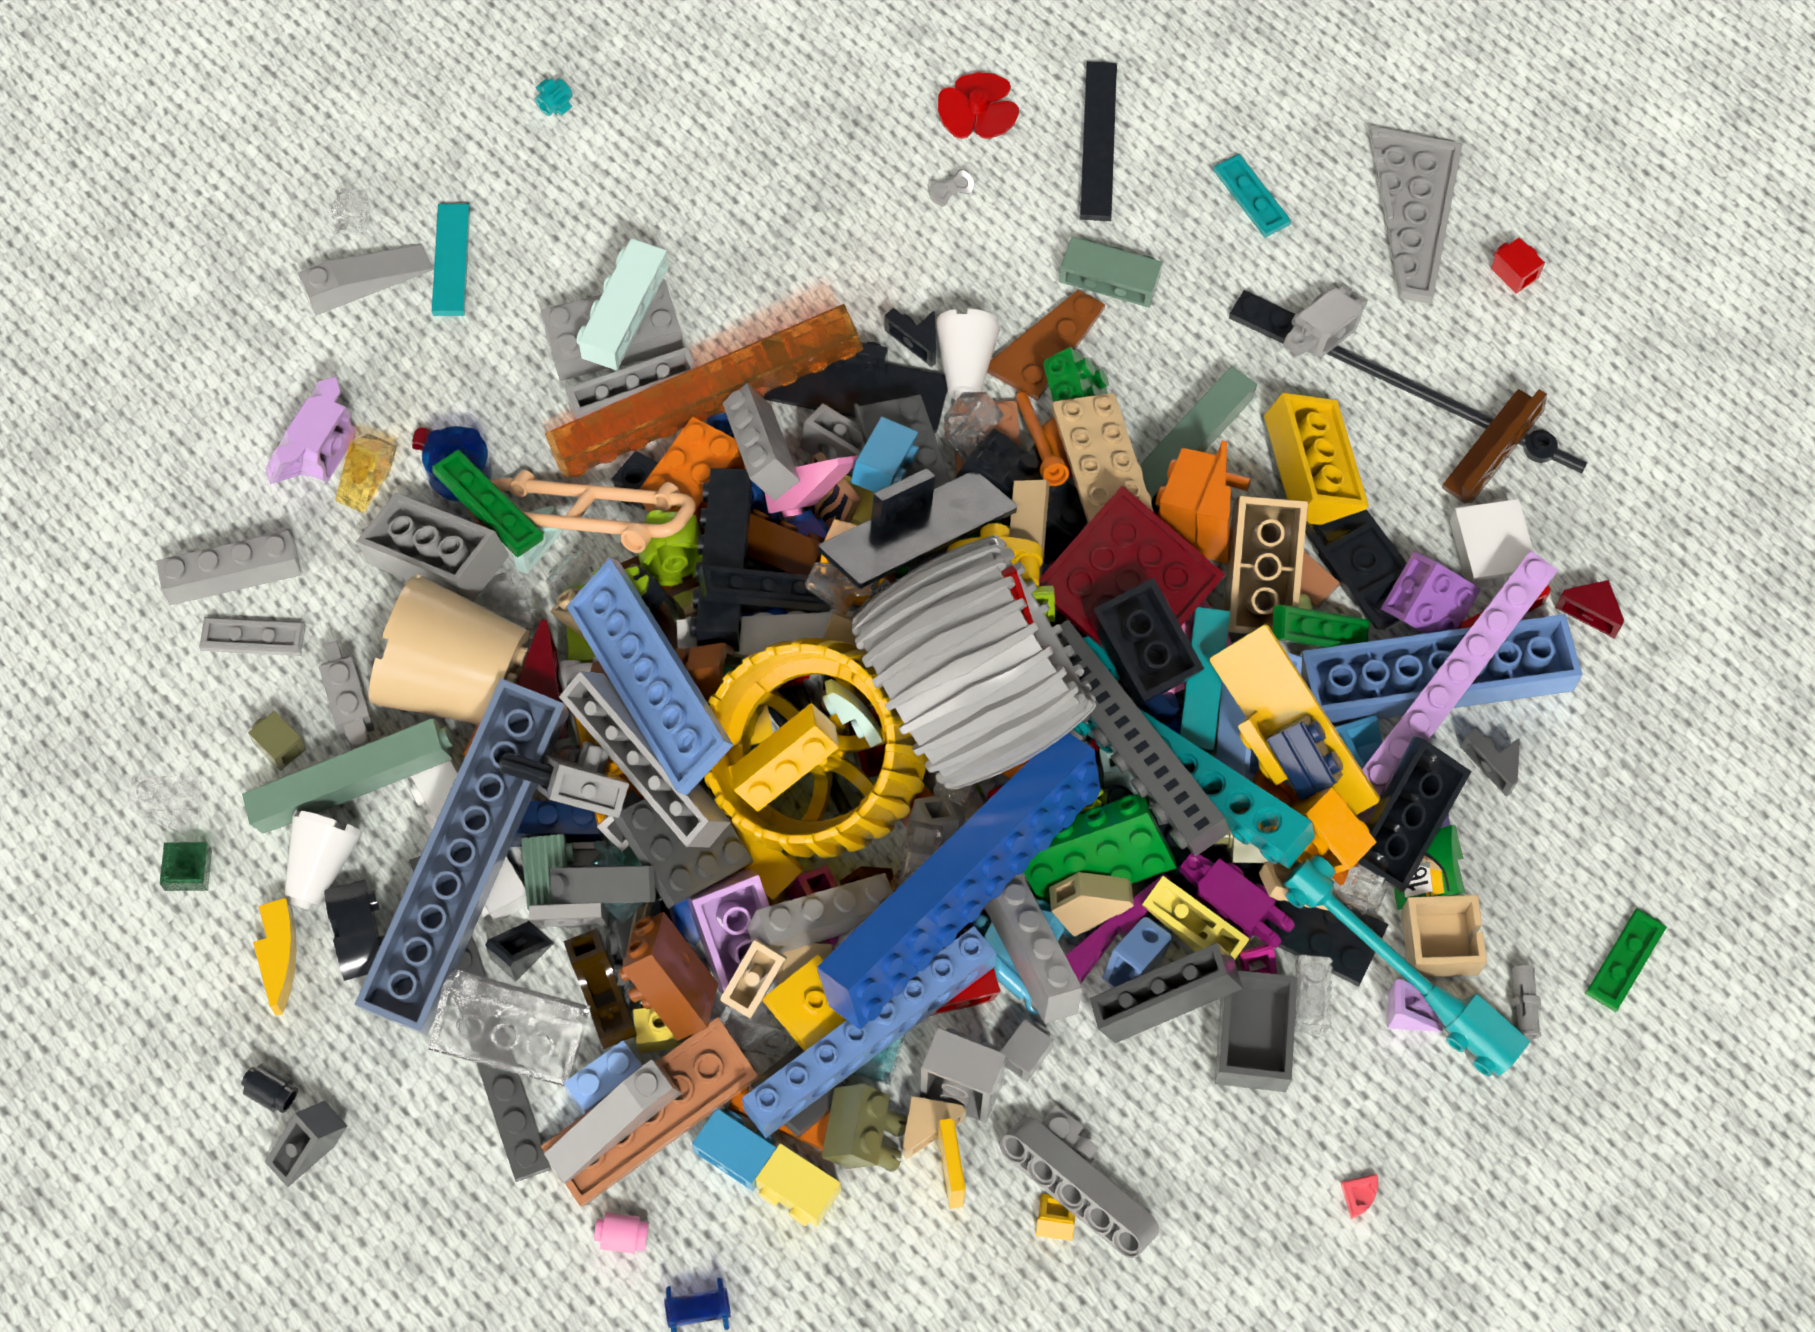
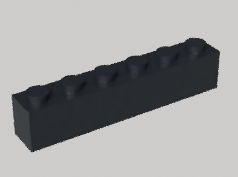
(723, 545)

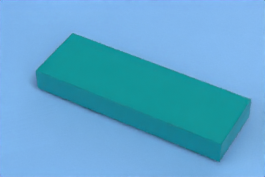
(1252, 195)

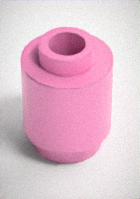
(621, 1233)

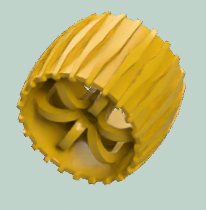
(885, 802)

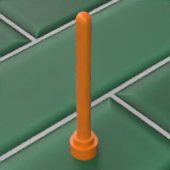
(1052, 468)

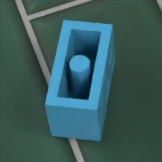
(885, 456)
(734, 1147)

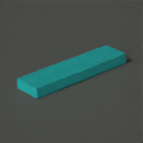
(451, 260)

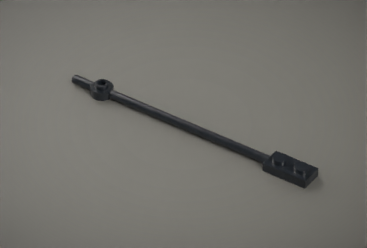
(1277, 324)

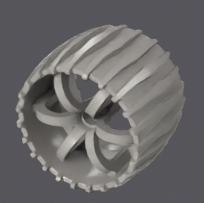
(968, 666)

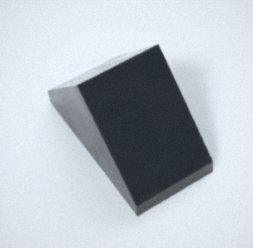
(518, 949)

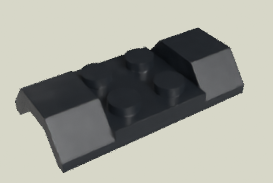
(1361, 561)

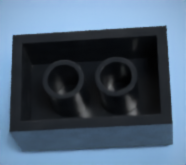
(1145, 642)

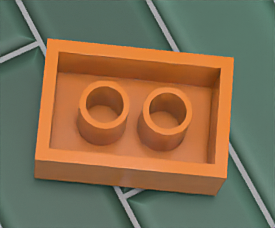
(690, 462)

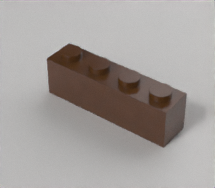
(780, 545)

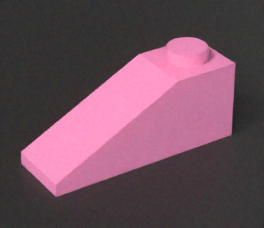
(814, 483)

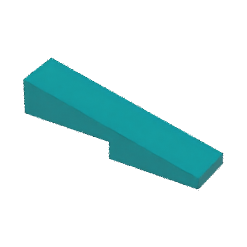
(1204, 690)

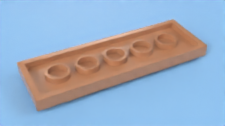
(707, 1071)

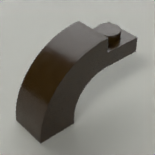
(600, 988)

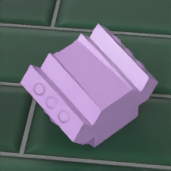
(315, 437)

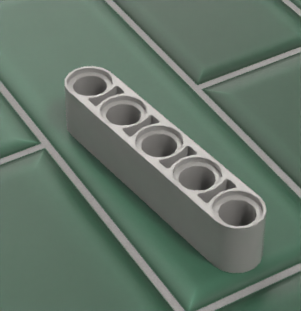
(1079, 1187)

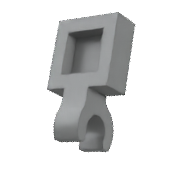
(1069, 1132)

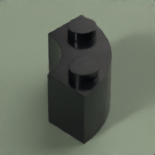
(354, 927)

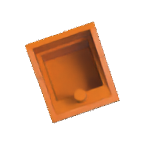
(1199, 500)

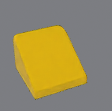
(1054, 1219)

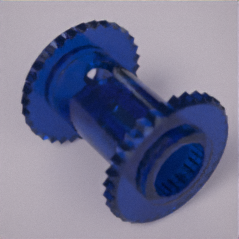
(697, 1307)

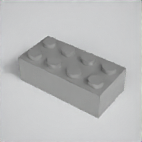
(655, 337)
(426, 541)

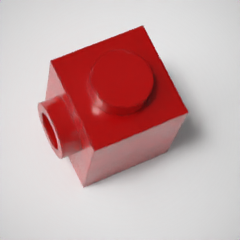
(1517, 264)

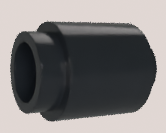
(269, 1088)

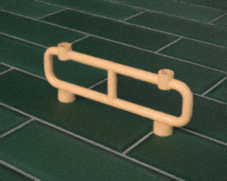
(633, 535)

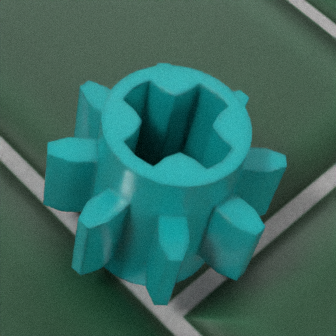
(553, 97)

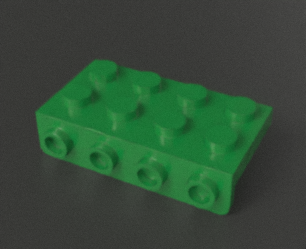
(1073, 376)
(1105, 841)

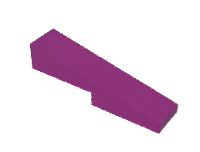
(1089, 951)

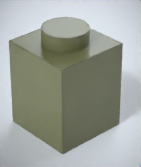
(276, 740)

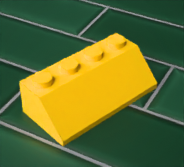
(1315, 457)

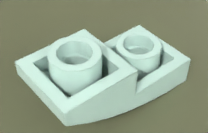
(850, 708)

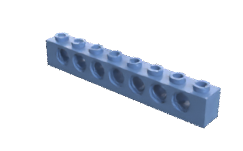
(850, 1048)

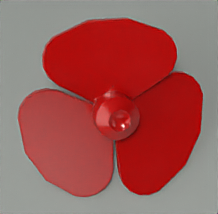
(971, 104)

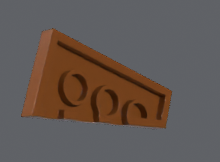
(1064, 327)

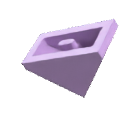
(1410, 1010)

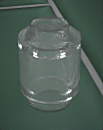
(571, 571)

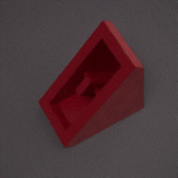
(1594, 606)

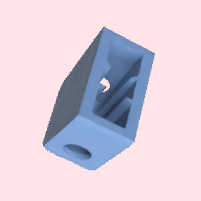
(1138, 952)

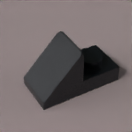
(918, 339)

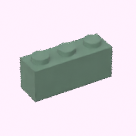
(1110, 271)

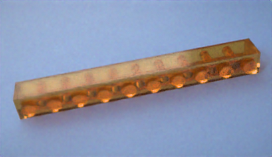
(701, 391)

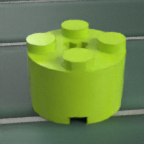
(672, 556)

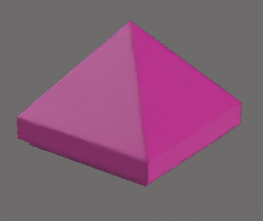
(1264, 954)

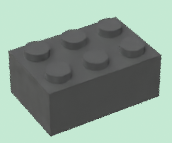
(1257, 1033)

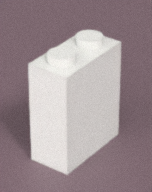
(1490, 540)

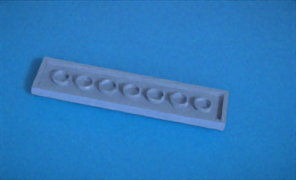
(649, 677)

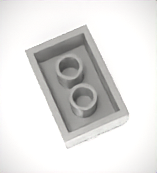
(963, 1073)

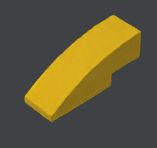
(277, 952)

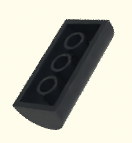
(1411, 811)

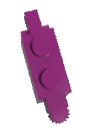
(1235, 898)

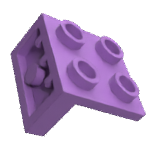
(1430, 596)

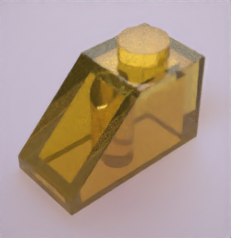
(364, 471)

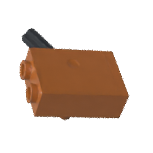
(668, 974)

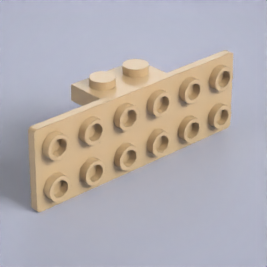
(1099, 450)

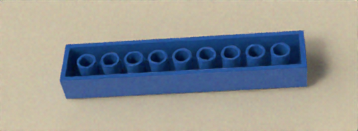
(959, 880)

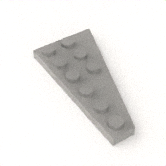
(1416, 194)

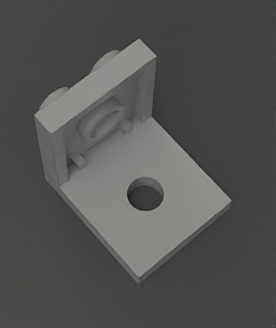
(572, 914)

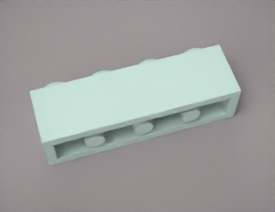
(622, 304)

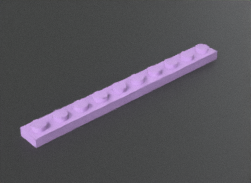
(1460, 668)

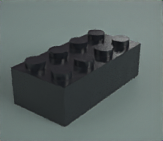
(1005, 462)

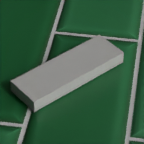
(252, 636)

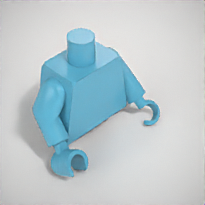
(1004, 967)

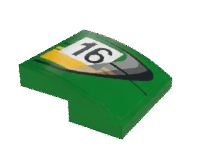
(1438, 870)

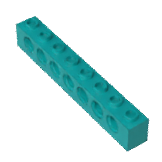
(1293, 829)

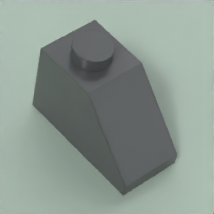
(305, 1141)

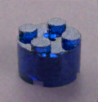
(445, 442)

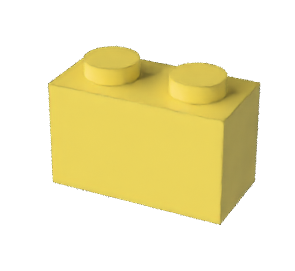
(797, 1186)

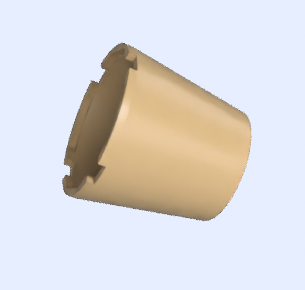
(445, 654)

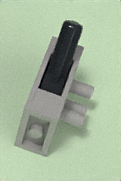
(572, 783)

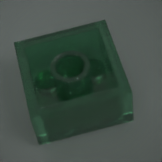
(185, 866)

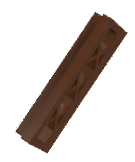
(1495, 445)

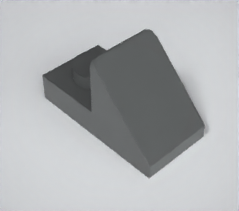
(1497, 766)

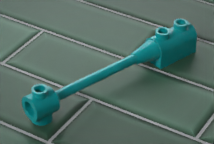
(1470, 1022)

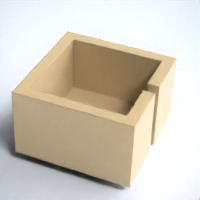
(1439, 935)

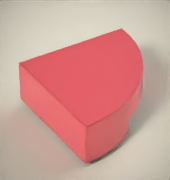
(1360, 1194)

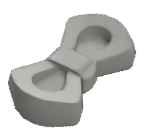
(941, 191)

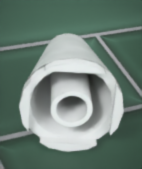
(966, 348)
(316, 856)

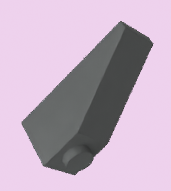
(602, 884)

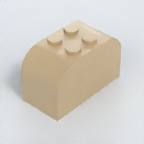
(1263, 560)

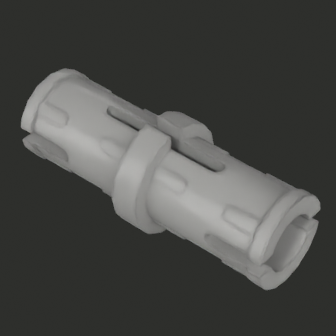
(1526, 1001)

